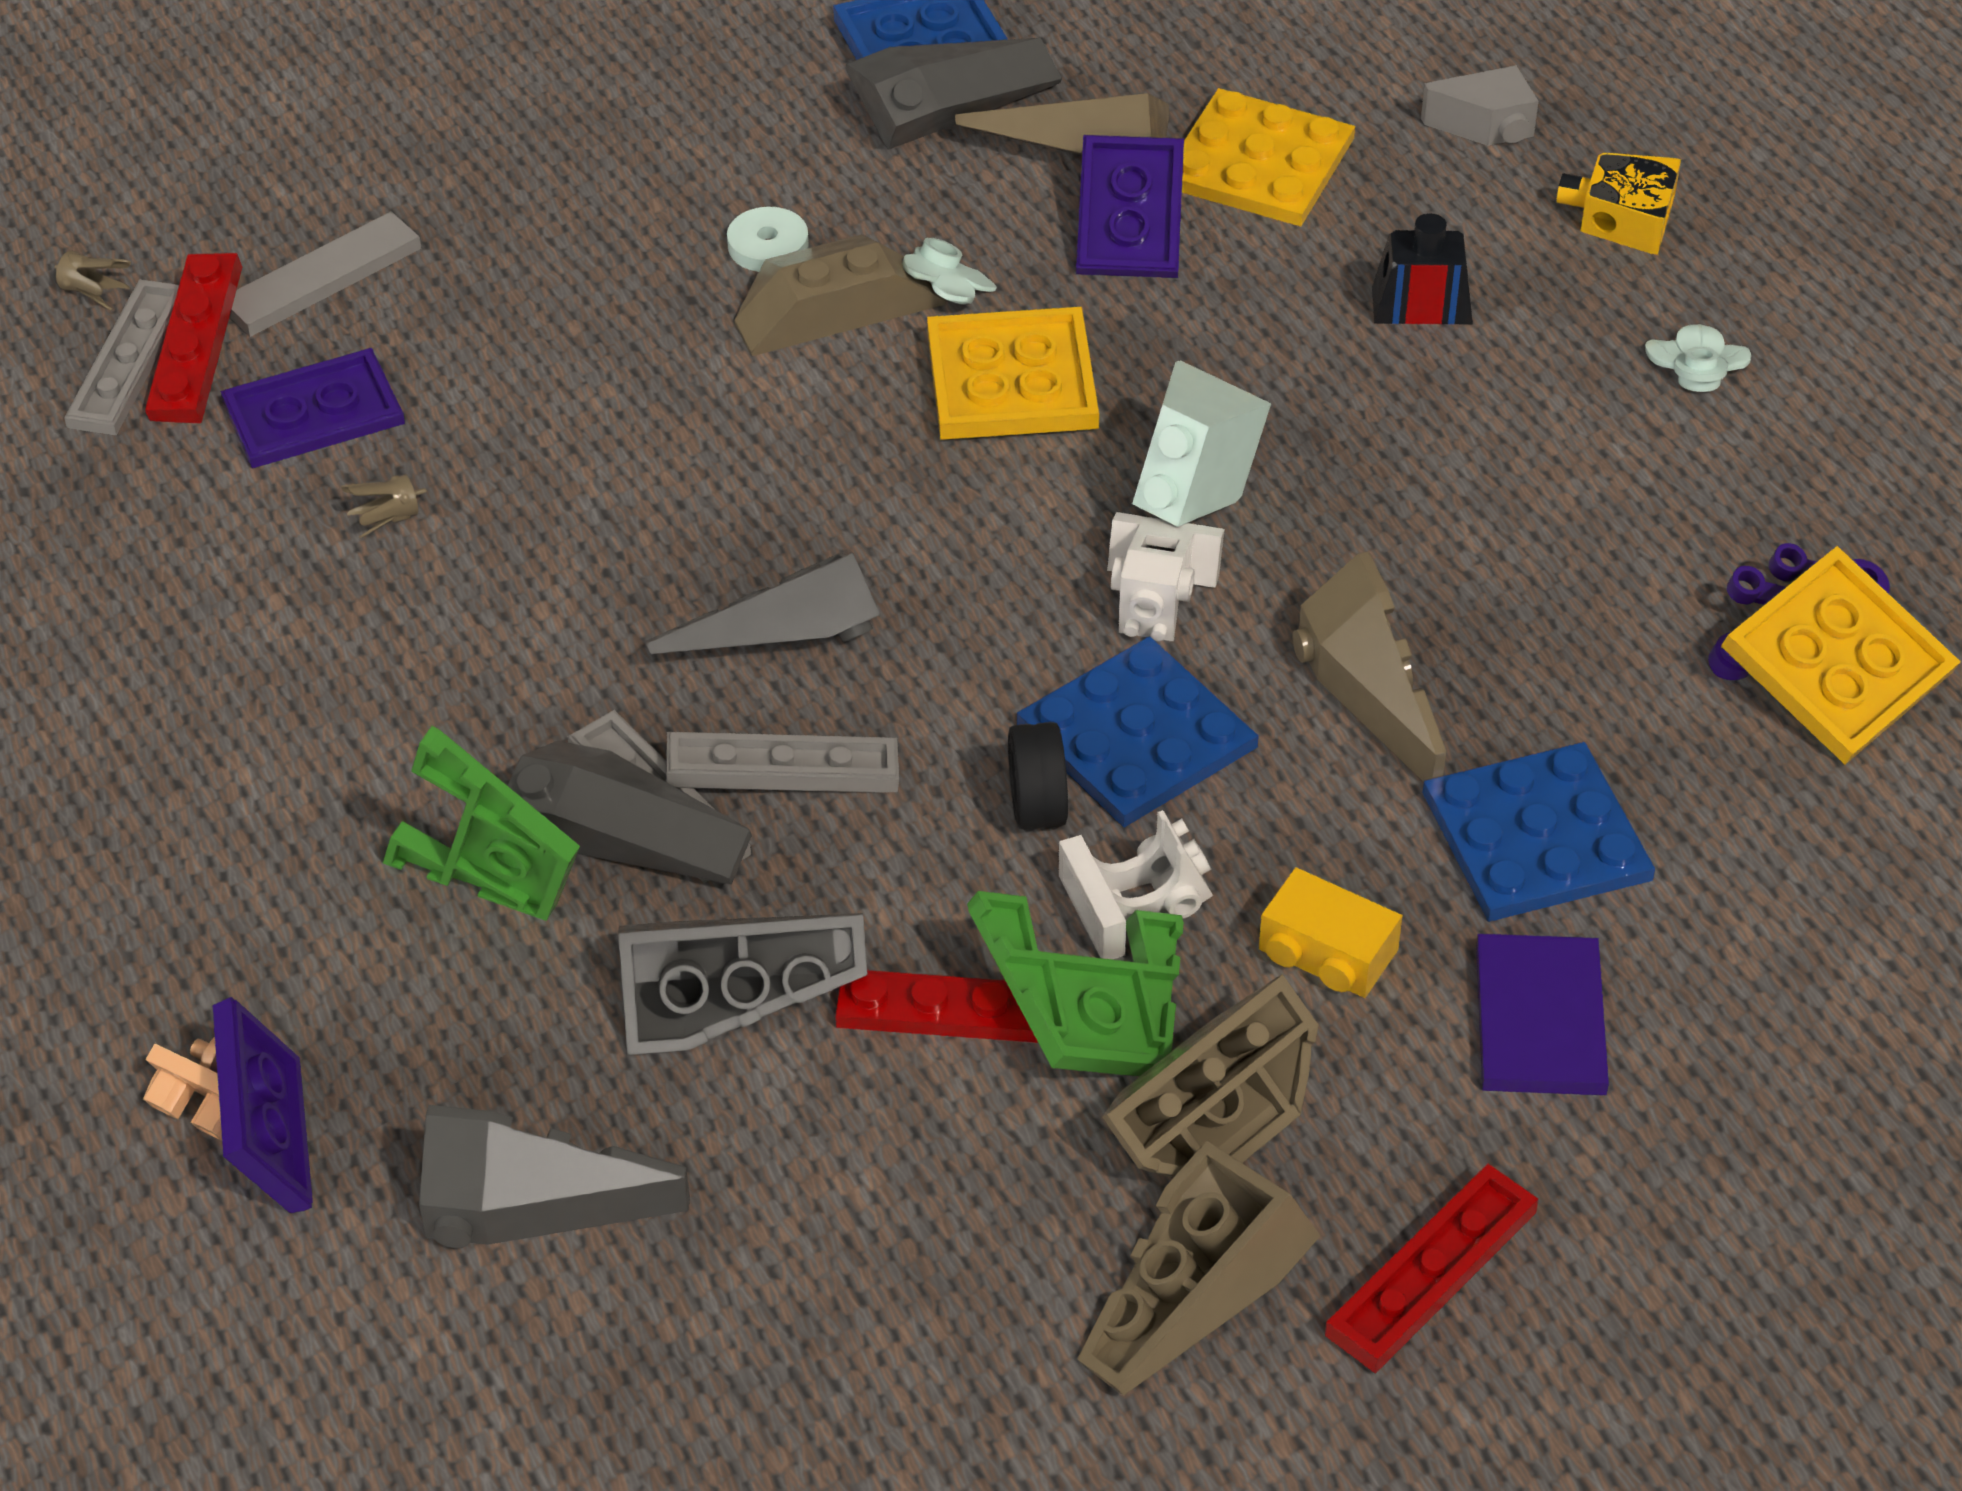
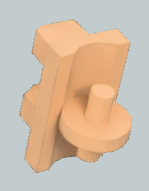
(179, 1078)

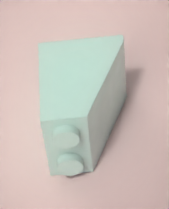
(1200, 447)

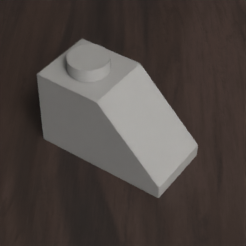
(1482, 106)

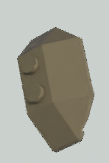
(828, 293)
(1223, 1085)

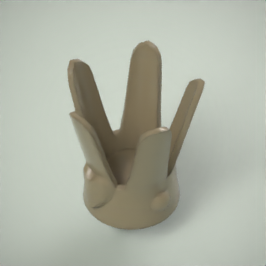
(79, 274)
(395, 505)

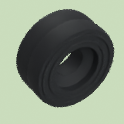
(1038, 775)

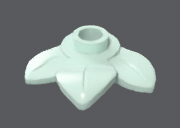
(940, 265)
(1698, 357)

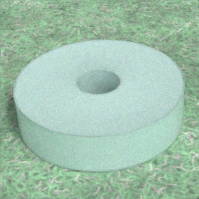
(748, 230)

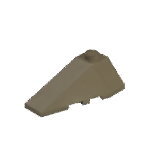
(1065, 123)
(1361, 664)
(1210, 1255)

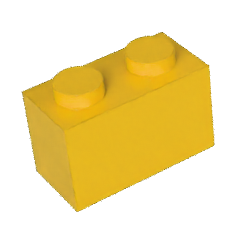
(1329, 933)

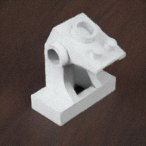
(1155, 579)
(1162, 860)

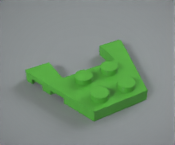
(500, 838)
(1085, 1008)

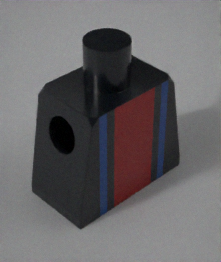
(1423, 276)

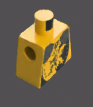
(1625, 198)

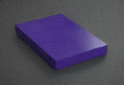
(1130, 206)
(312, 407)
(1541, 1014)
(262, 1106)

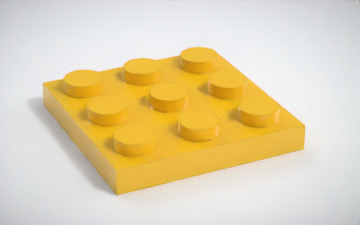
(1262, 156)
(1012, 373)
(1840, 654)

